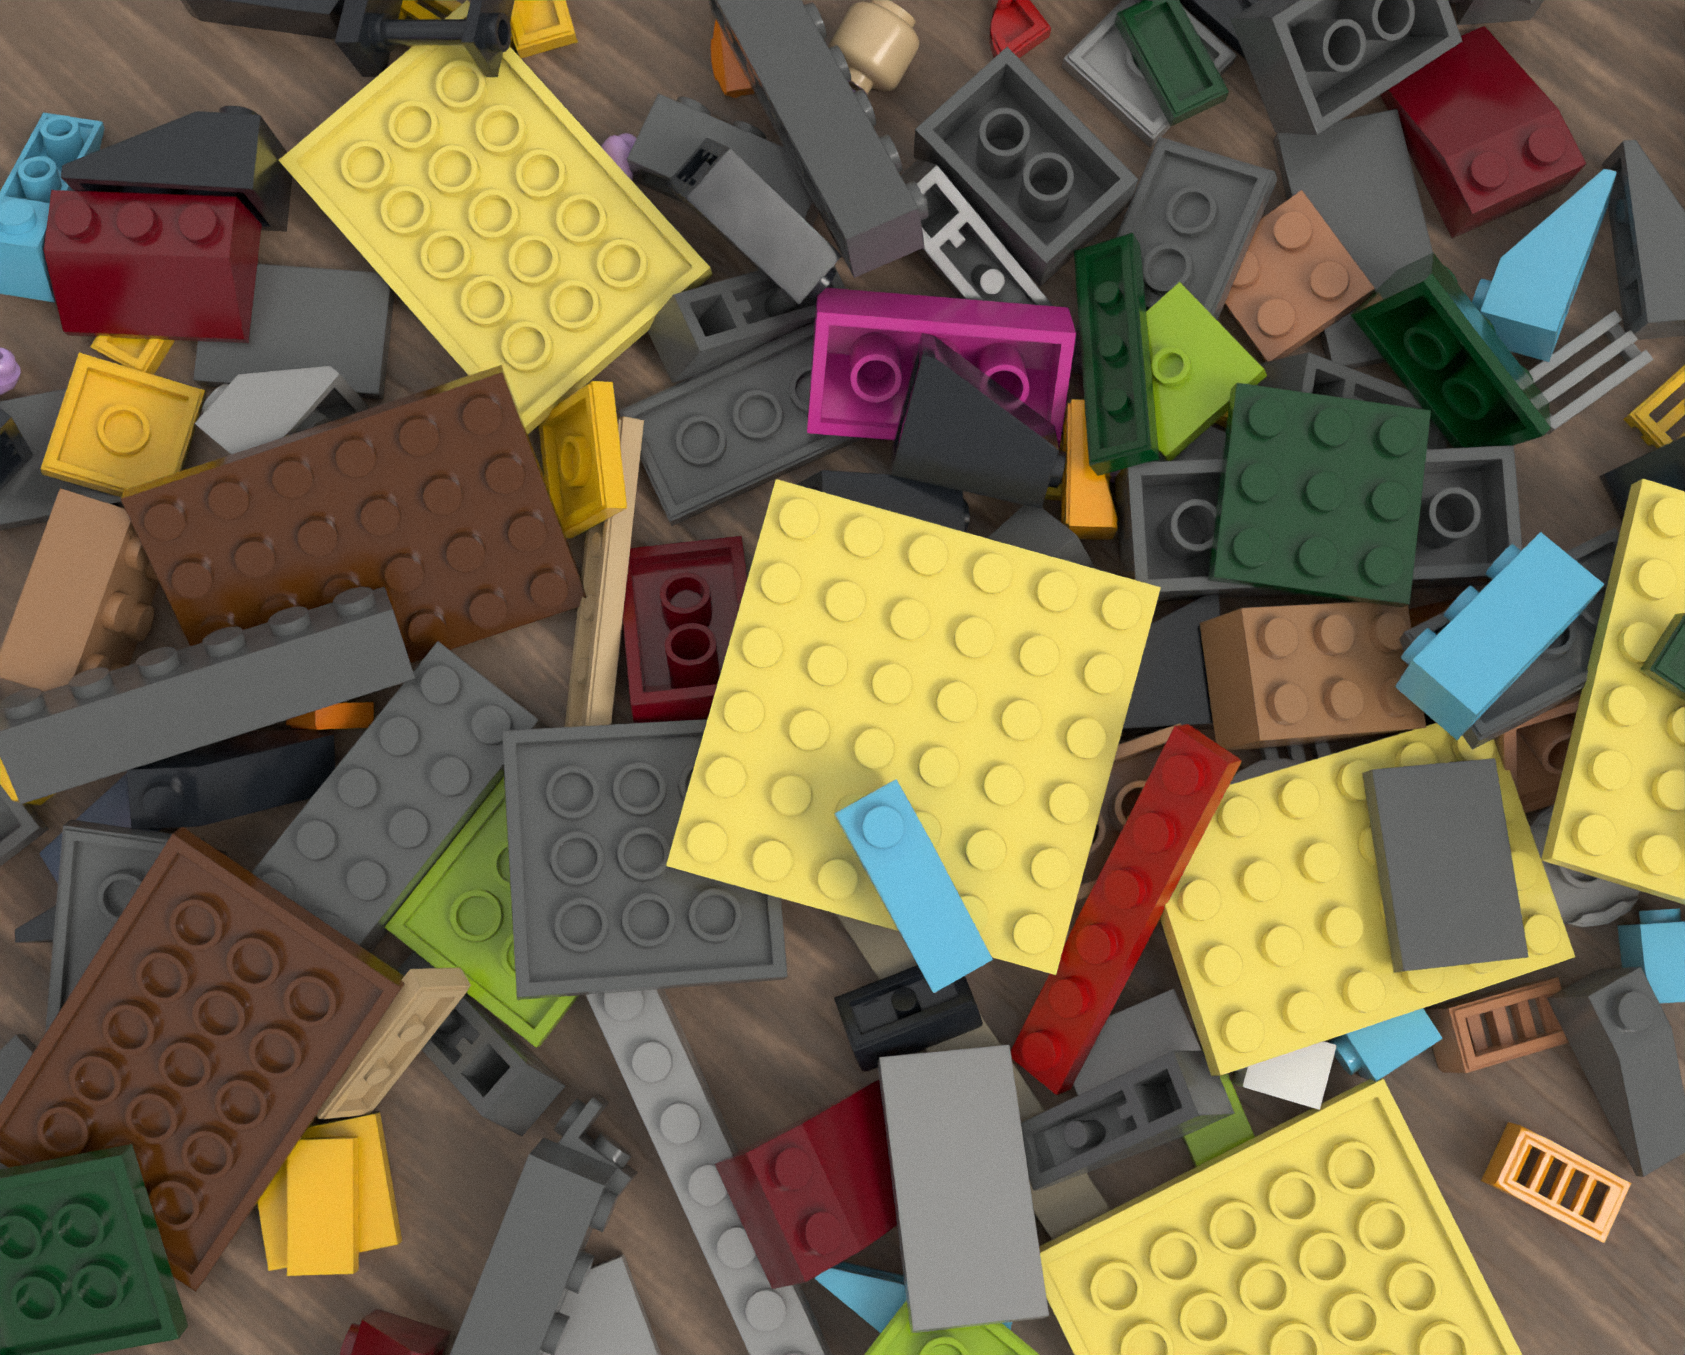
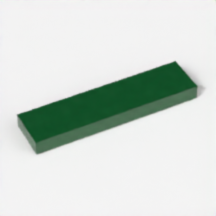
(1115, 355)

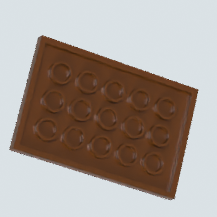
(404, 497)
(201, 1044)

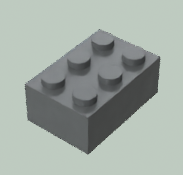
(1336, 55)
(1025, 165)

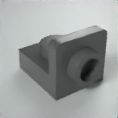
(574, 1129)

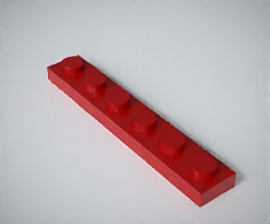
(1124, 906)

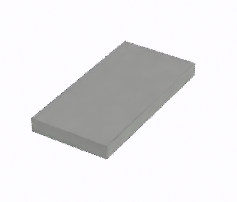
(961, 1189)

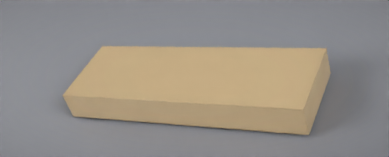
(397, 1039)

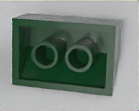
(1452, 358)

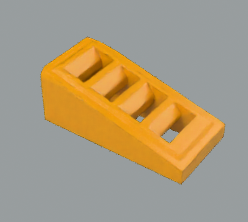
(1085, 497)
(1510, 1158)

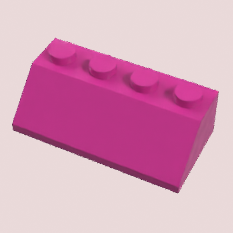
(871, 340)

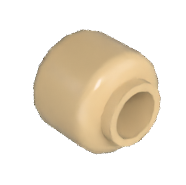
(876, 44)

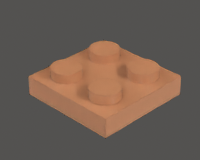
(1294, 280)

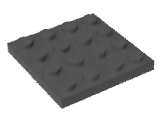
(590, 873)

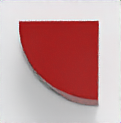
(1017, 26)

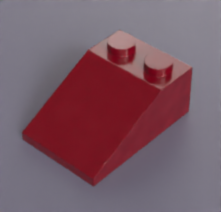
(1482, 133)
(680, 624)
(815, 1188)

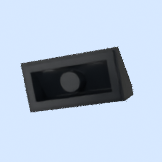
(905, 1016)

